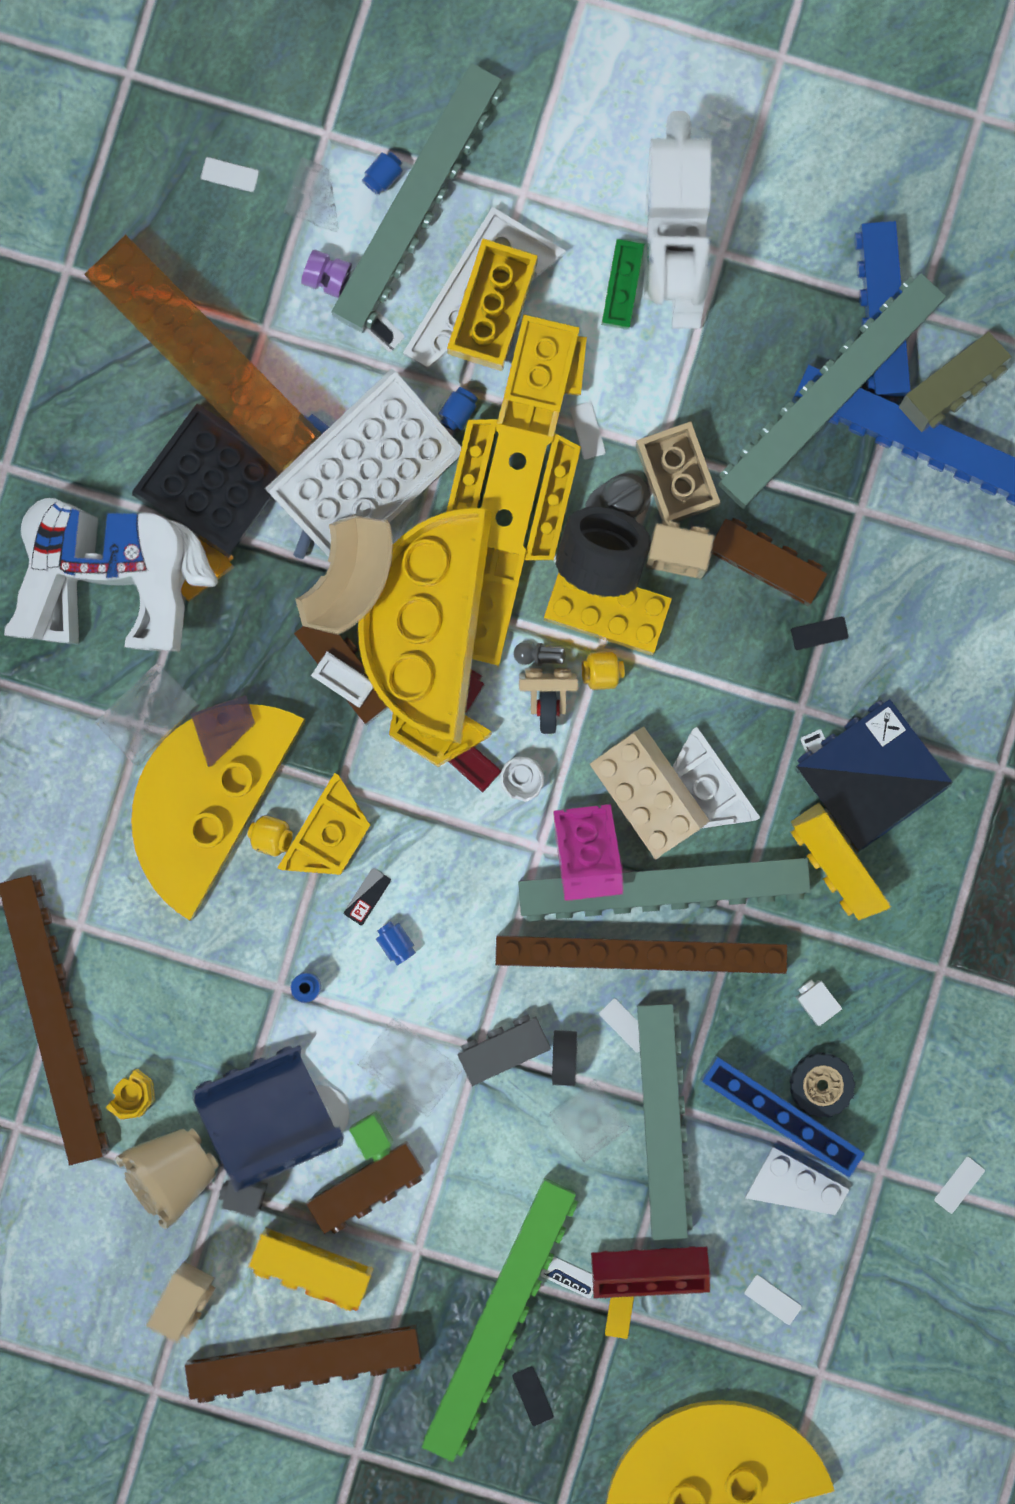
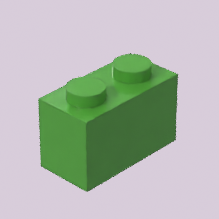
(372, 1137)

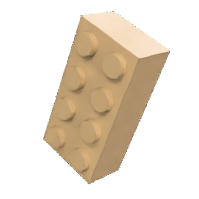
(649, 792)

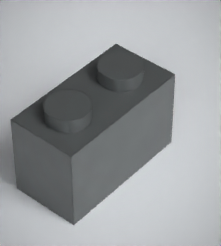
(246, 1201)

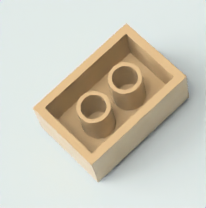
(677, 473)
(679, 550)
(184, 1295)

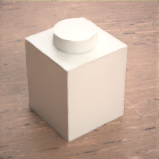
(817, 1001)

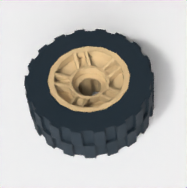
(829, 1100)

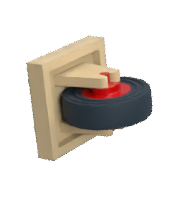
(548, 683)

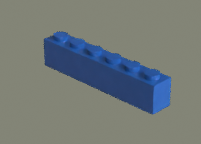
(882, 280)
(782, 1116)

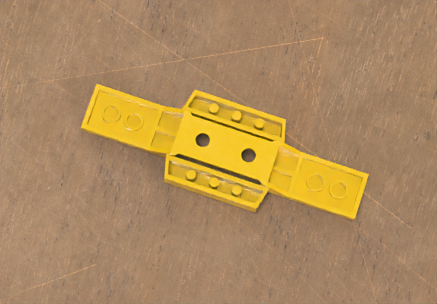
(524, 427)

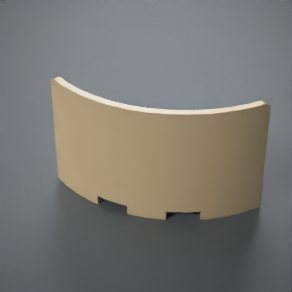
(354, 578)

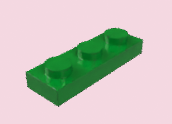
(622, 284)

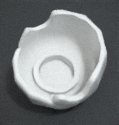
(522, 778)

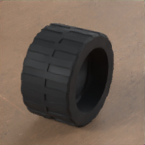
(603, 551)

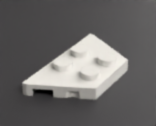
(712, 783)

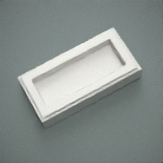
(343, 679)

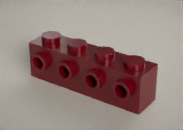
(650, 1272)

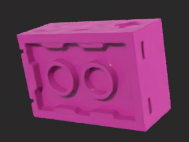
(588, 852)

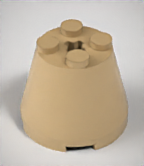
(168, 1173)

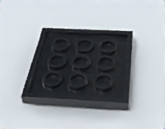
(208, 481)

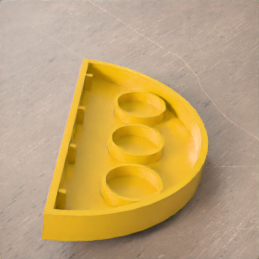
(425, 622)
(194, 813)
(718, 1457)

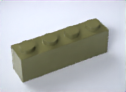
(955, 382)

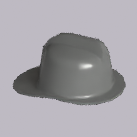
(622, 493)

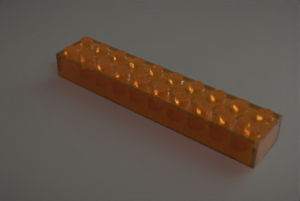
(202, 355)

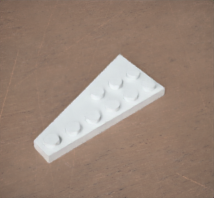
(435, 330)

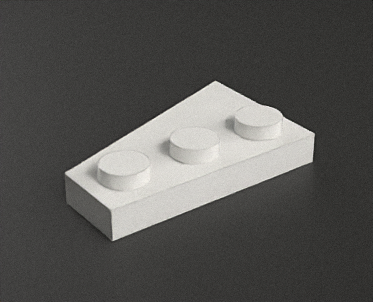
(795, 1185)

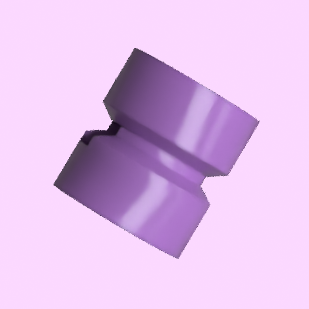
(326, 273)

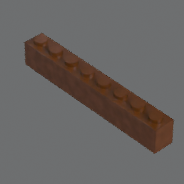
(303, 1362)

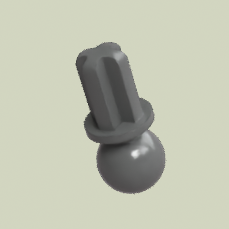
(526, 653)

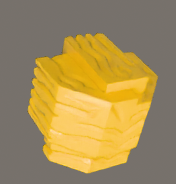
(132, 1096)

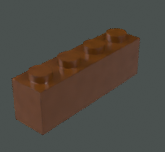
(768, 562)
(319, 642)
(365, 1187)

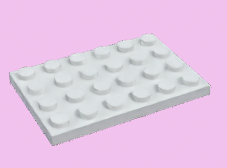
(366, 462)

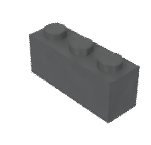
(503, 1049)

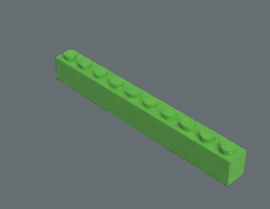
(498, 1320)

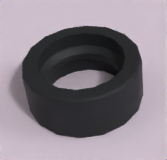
(564, 1058)

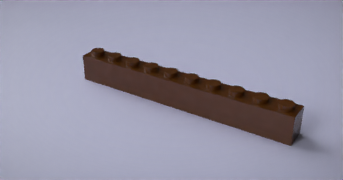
(641, 954)
(53, 1020)

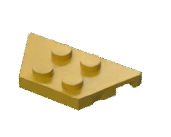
(435, 749)
(328, 834)

